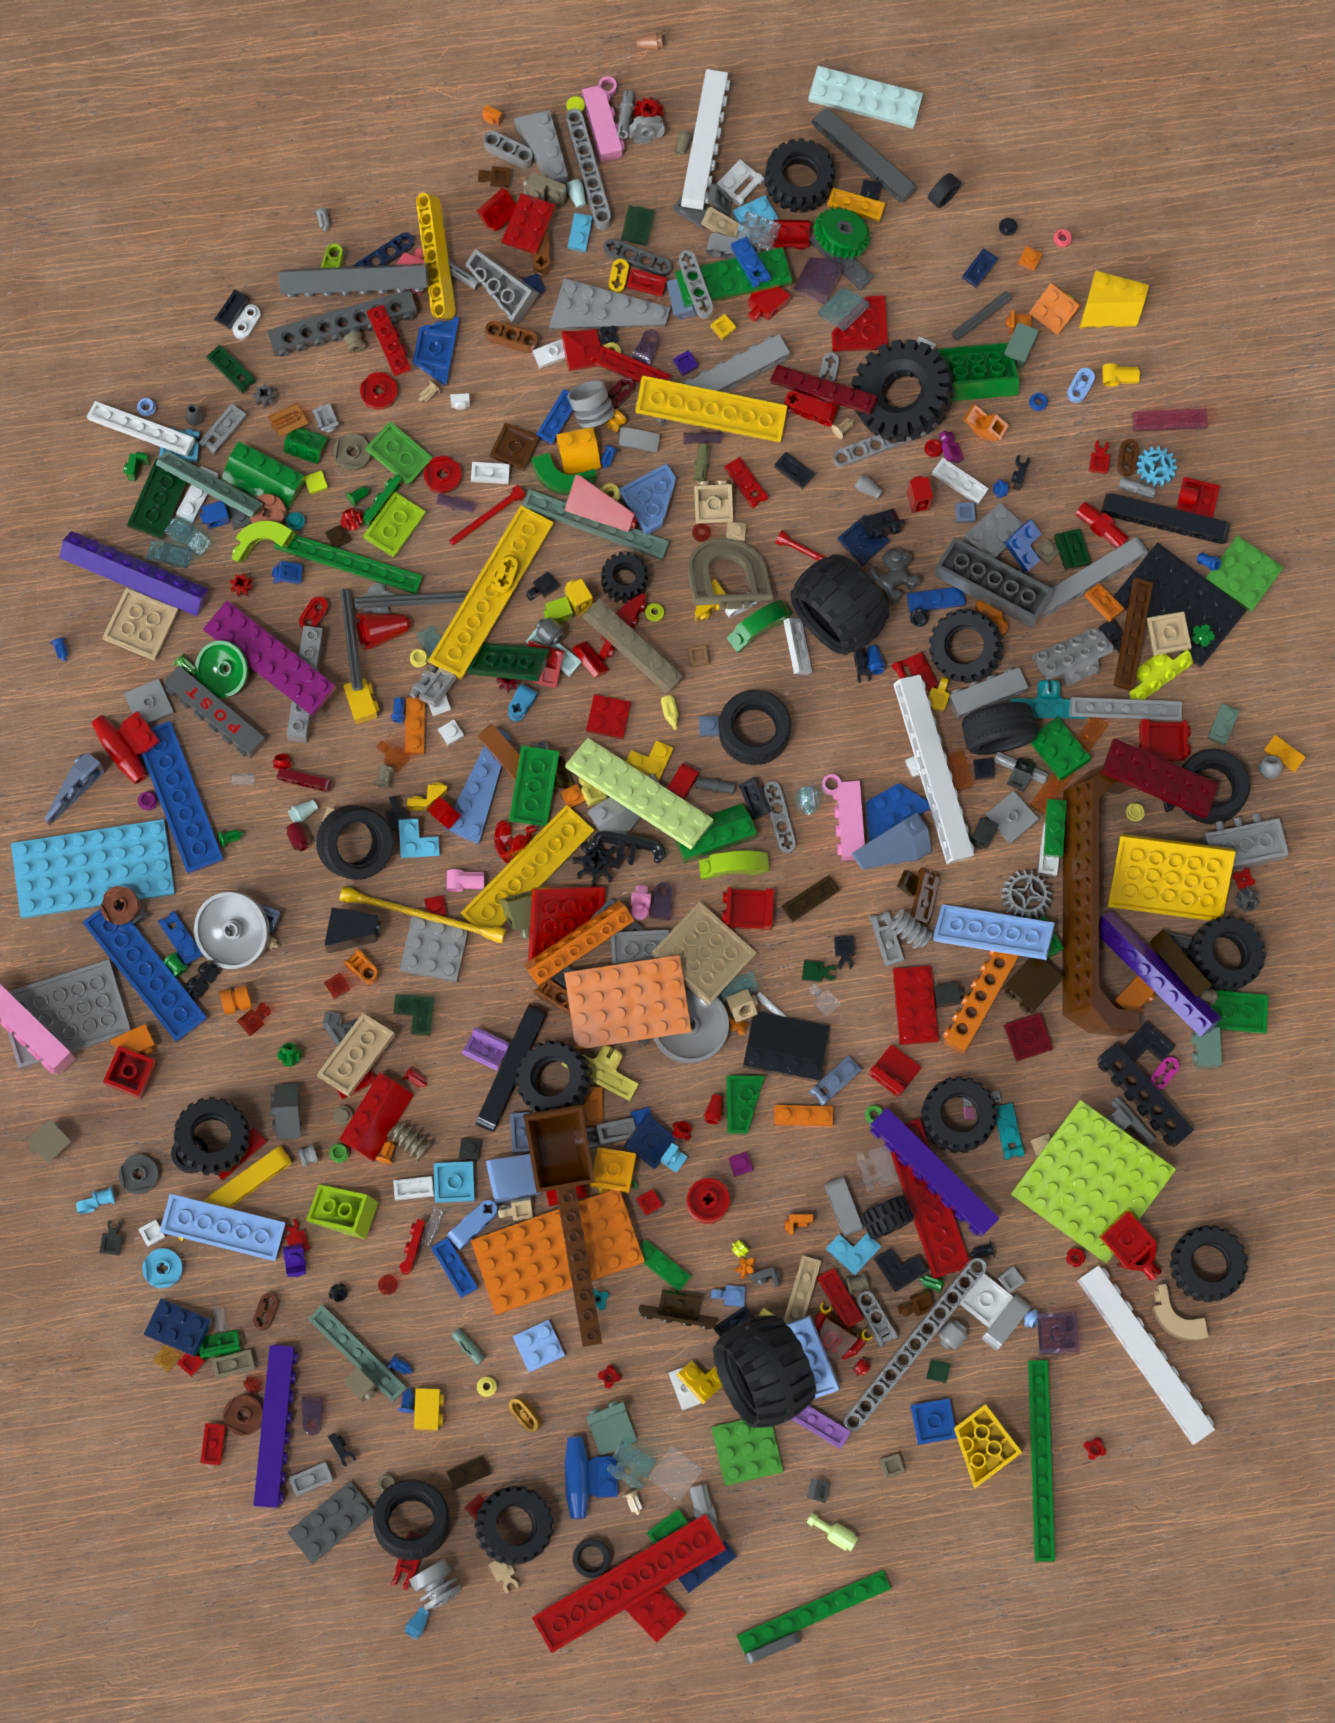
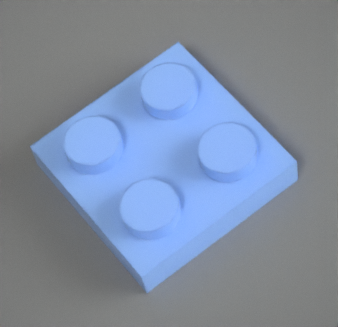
(538, 1346)

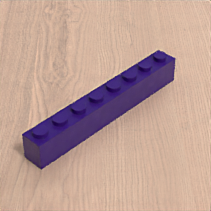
(133, 573)
(1157, 974)
(933, 1172)
(274, 1426)

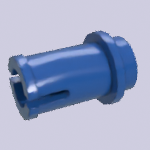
(1213, 563)
(398, 710)

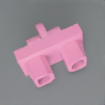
(640, 903)

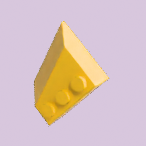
(1113, 302)
(984, 1445)

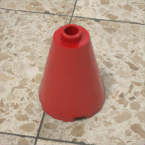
(380, 628)

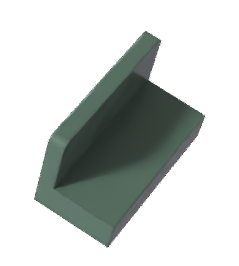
(1021, 344)

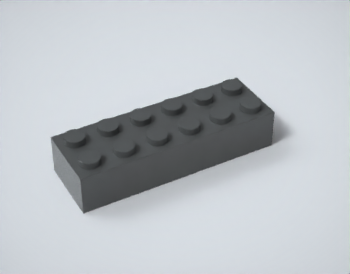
(993, 582)

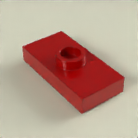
(590, 659)

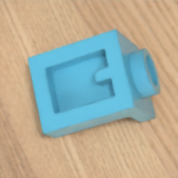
(673, 1158)

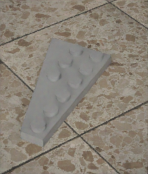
(595, 307)

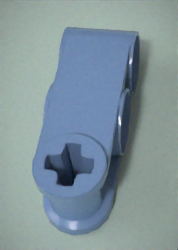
(472, 1224)

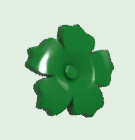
(1202, 635)

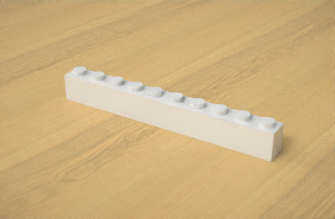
(934, 769)
(1146, 1355)

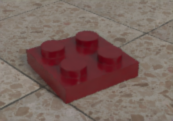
(1027, 1037)

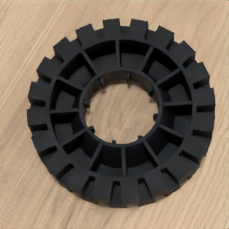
(897, 362)

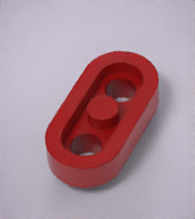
(312, 614)

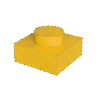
(723, 327)

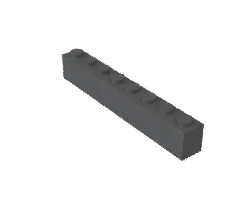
(354, 279)

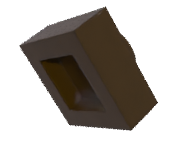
(337, 536)
(908, 883)

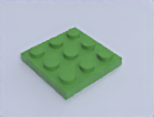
(1244, 573)
(746, 1452)

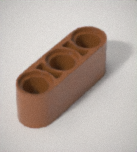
(505, 330)

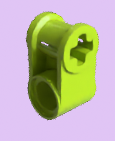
(330, 261)

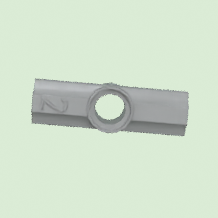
(703, 1505)

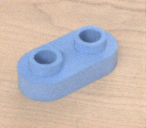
(1080, 386)

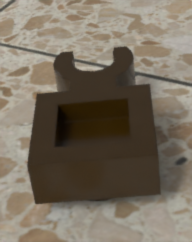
(562, 777)

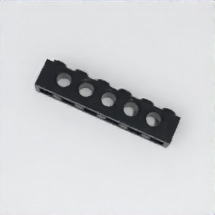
(1116, 1054)

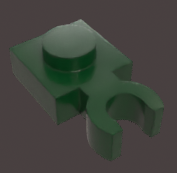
(814, 971)

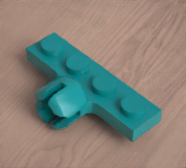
(1048, 703)

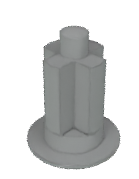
(322, 218)

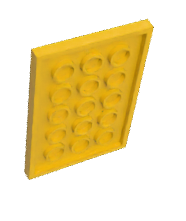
(1171, 877)

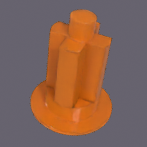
(386, 1153)

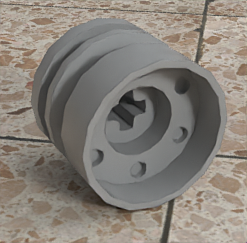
(591, 404)
(435, 1585)

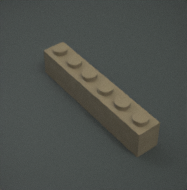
(632, 646)

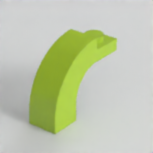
(261, 531)
(734, 863)

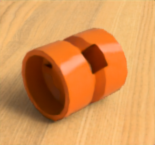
(235, 999)

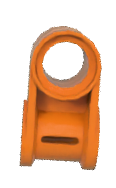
(359, 965)

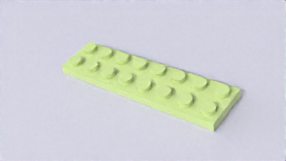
(639, 793)

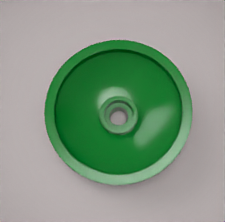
(212, 671)

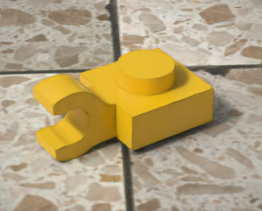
(939, 697)

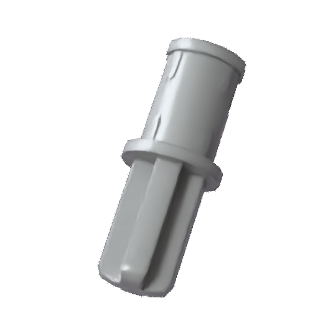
(1137, 488)

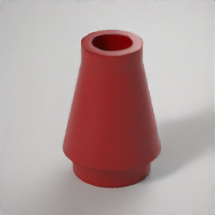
(713, 1112)

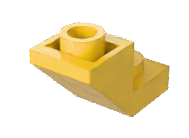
(435, 790)

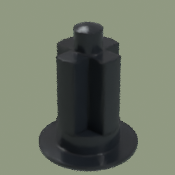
(983, 1251)

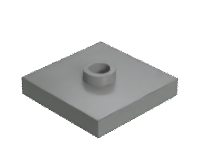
(149, 701)
(1012, 817)

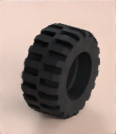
(799, 153)
(948, 628)
(1246, 941)
(536, 1062)
(211, 1110)
(940, 1133)
(1233, 1255)
(539, 1516)

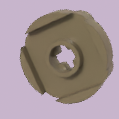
(348, 462)

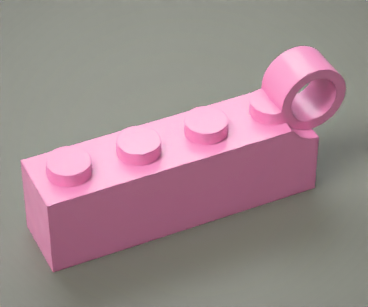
(601, 119)
(849, 815)

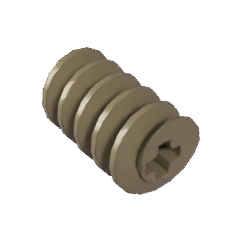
(409, 1140)

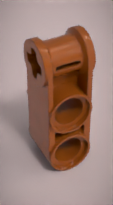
(542, 257)
(550, 994)

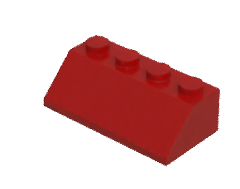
(376, 1117)

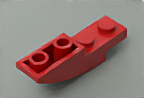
(629, 615)

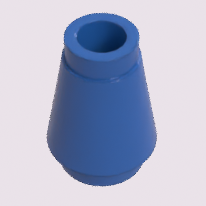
(875, 661)

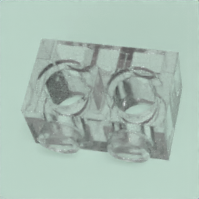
(759, 230)

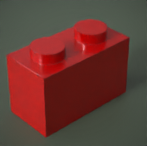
(919, 494)

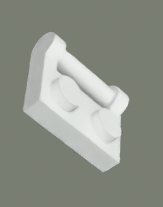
(736, 178)

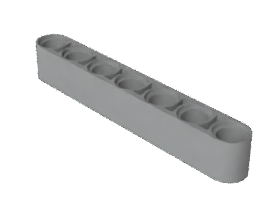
(585, 161)
(1095, 573)

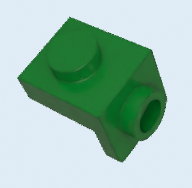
(134, 460)

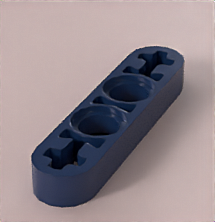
(380, 252)

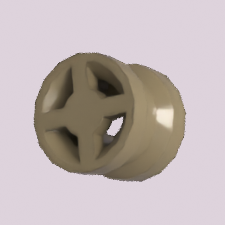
(354, 342)

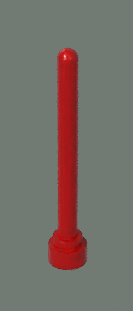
(515, 495)
(784, 539)

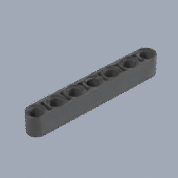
(863, 155)

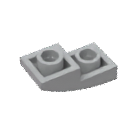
(638, 439)

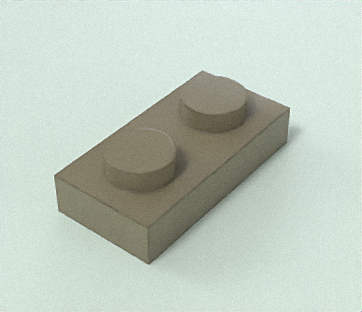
(233, 1364)

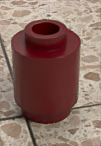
(298, 836)

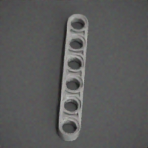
(868, 450)

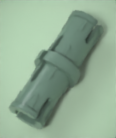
(468, 1346)

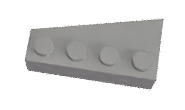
(540, 136)
(506, 288)

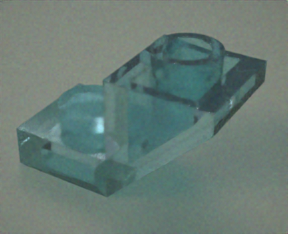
(186, 534)
(169, 553)

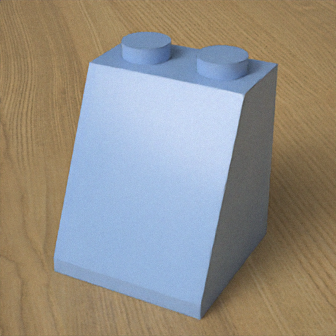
(511, 1178)

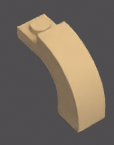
(1174, 1325)

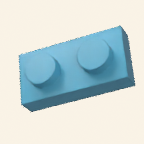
(580, 232)

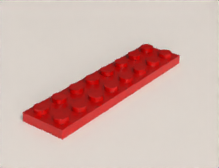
(932, 1220)

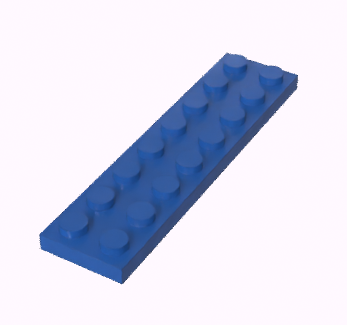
(181, 801)
(147, 975)

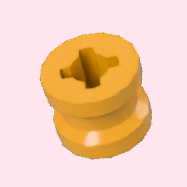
(616, 421)

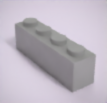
(987, 693)

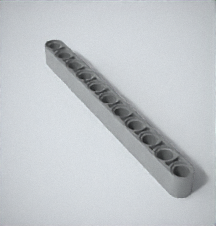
(923, 1339)

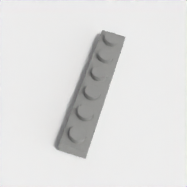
(1125, 708)

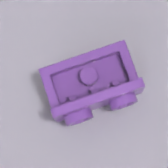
(486, 1048)

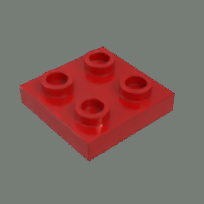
(1197, 497)

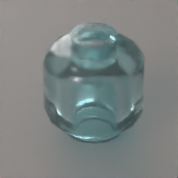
(807, 799)

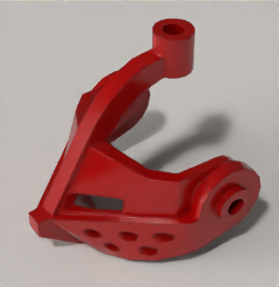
(503, 837)

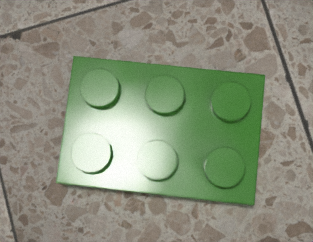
(398, 453)

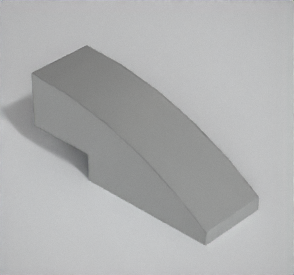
(610, 1133)

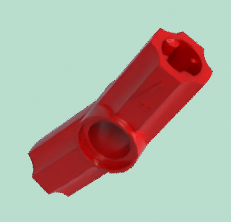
(1101, 525)

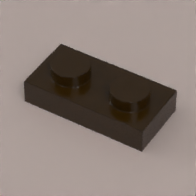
(468, 1473)

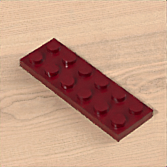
(1159, 778)

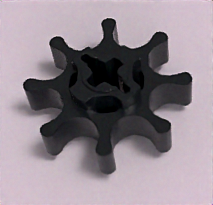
(603, 865)

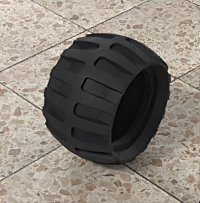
(764, 1371)

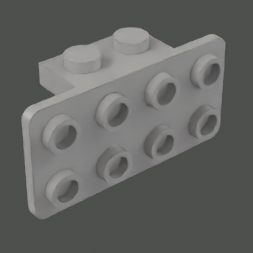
(1074, 657)

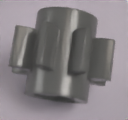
(265, 401)
(1247, 899)

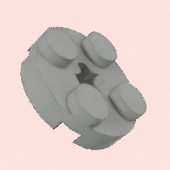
(646, 128)

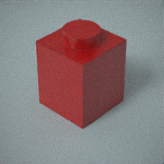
(444, 812)

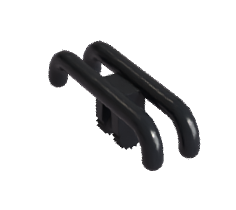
(629, 841)

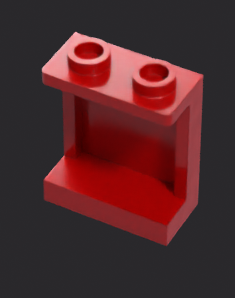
(1165, 739)
(748, 909)

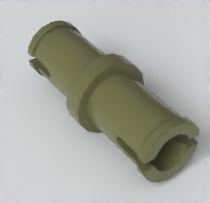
(701, 462)

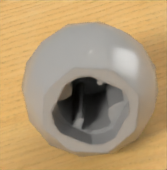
(1271, 767)

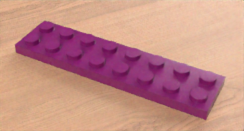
(271, 658)

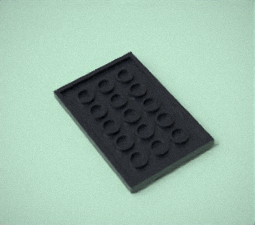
(1184, 590)

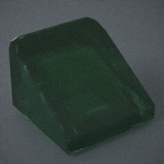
(938, 1371)

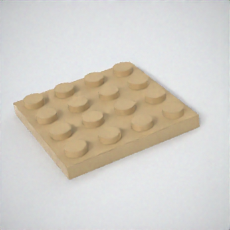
(708, 952)

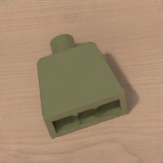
(518, 912)

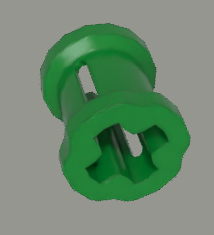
(175, 964)

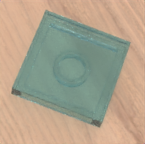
(843, 308)

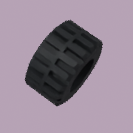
(619, 563)
(887, 1217)

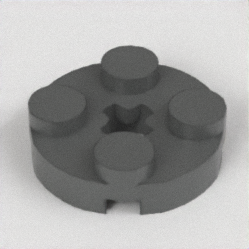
(146, 1182)

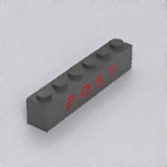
(214, 711)

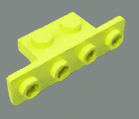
(1158, 672)

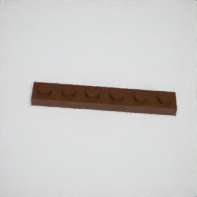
(1133, 634)

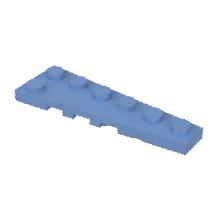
(477, 797)

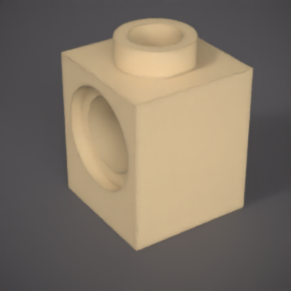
(742, 1005)

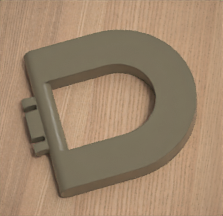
(734, 551)

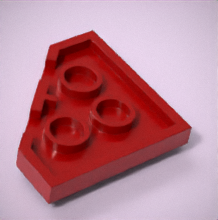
(866, 331)

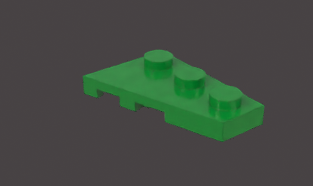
(741, 1101)

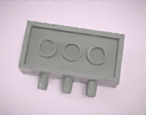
(1253, 843)

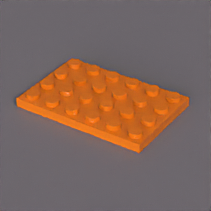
(628, 1002)

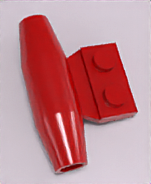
(125, 744)

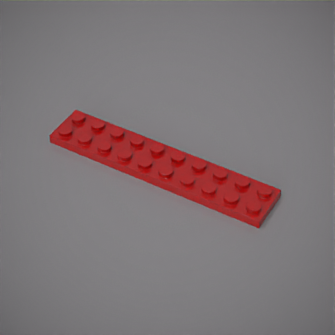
(628, 1583)

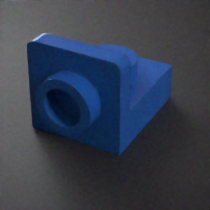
(287, 572)

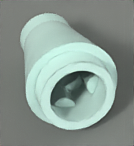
(576, 192)
(302, 811)

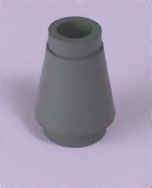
(193, 415)

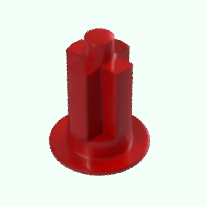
(414, 1078)

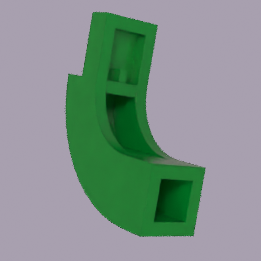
(554, 479)
(757, 623)

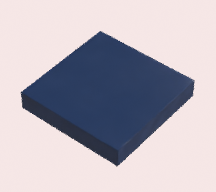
(858, 545)
(650, 1141)

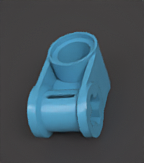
(522, 700)

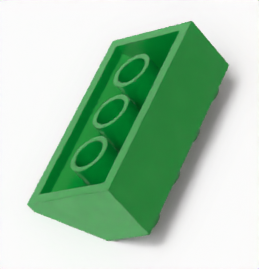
(262, 475)
(728, 830)

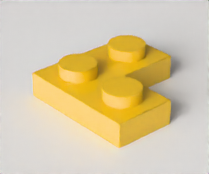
(653, 764)
(698, 1383)

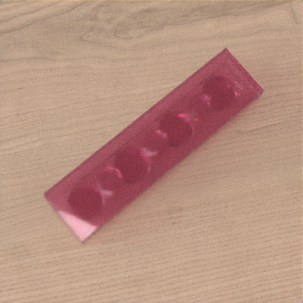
(1169, 420)

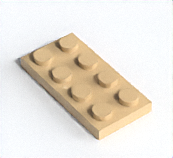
(356, 1055)

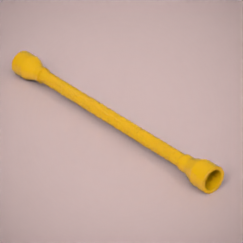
(350, 895)

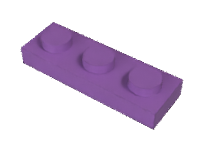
(822, 1426)

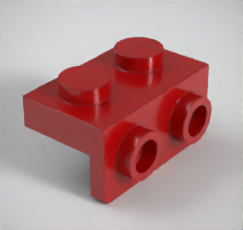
(497, 210)

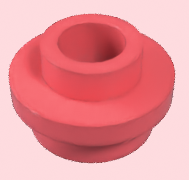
(1062, 233)

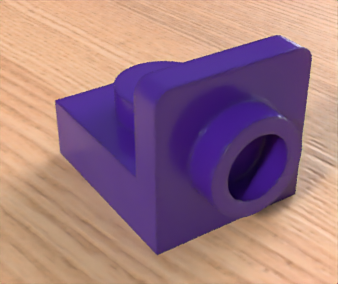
(294, 1260)

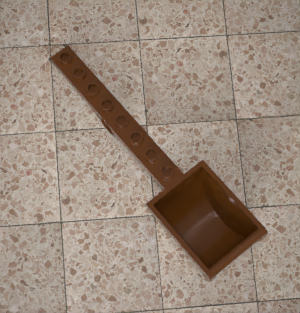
(561, 1163)

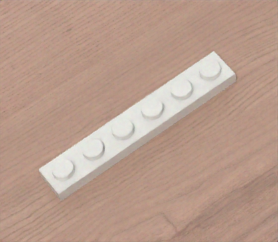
(141, 428)

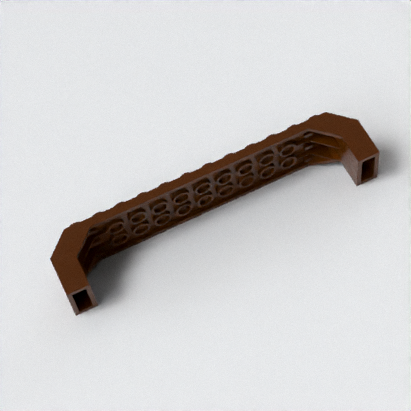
(1081, 995)

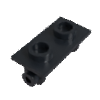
(196, 984)

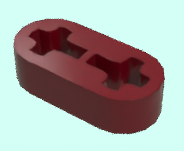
(622, 396)

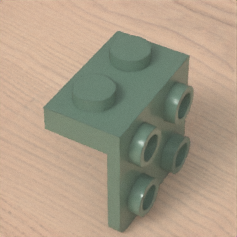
(610, 1427)

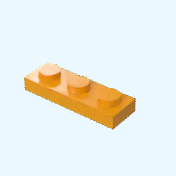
(860, 205)

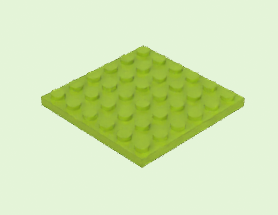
(1091, 1178)

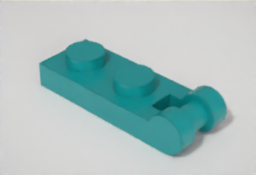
(1008, 1131)

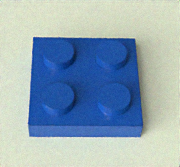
(933, 1421)

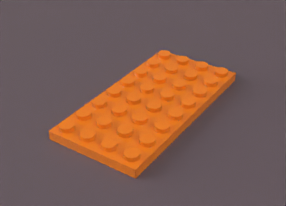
(531, 1256)

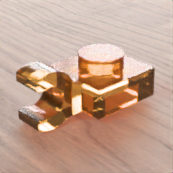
(394, 757)

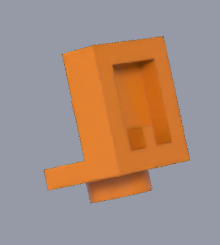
(1013, 319)
(801, 1220)

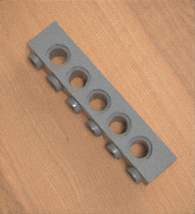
(311, 653)

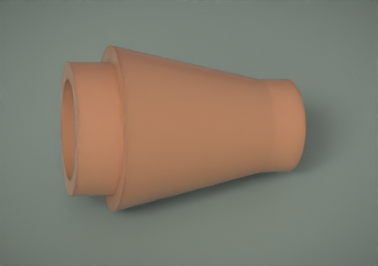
(652, 41)

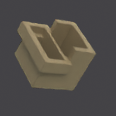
(48, 1140)

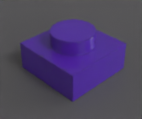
(685, 363)

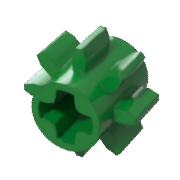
(289, 1054)

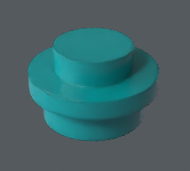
(295, 521)

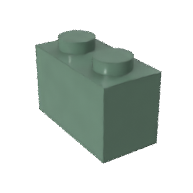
(1207, 1050)

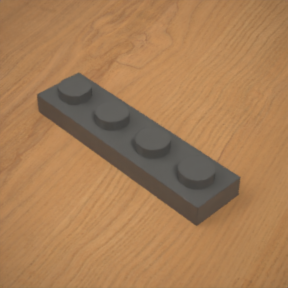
(852, 270)

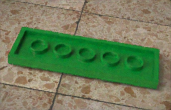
(728, 279)

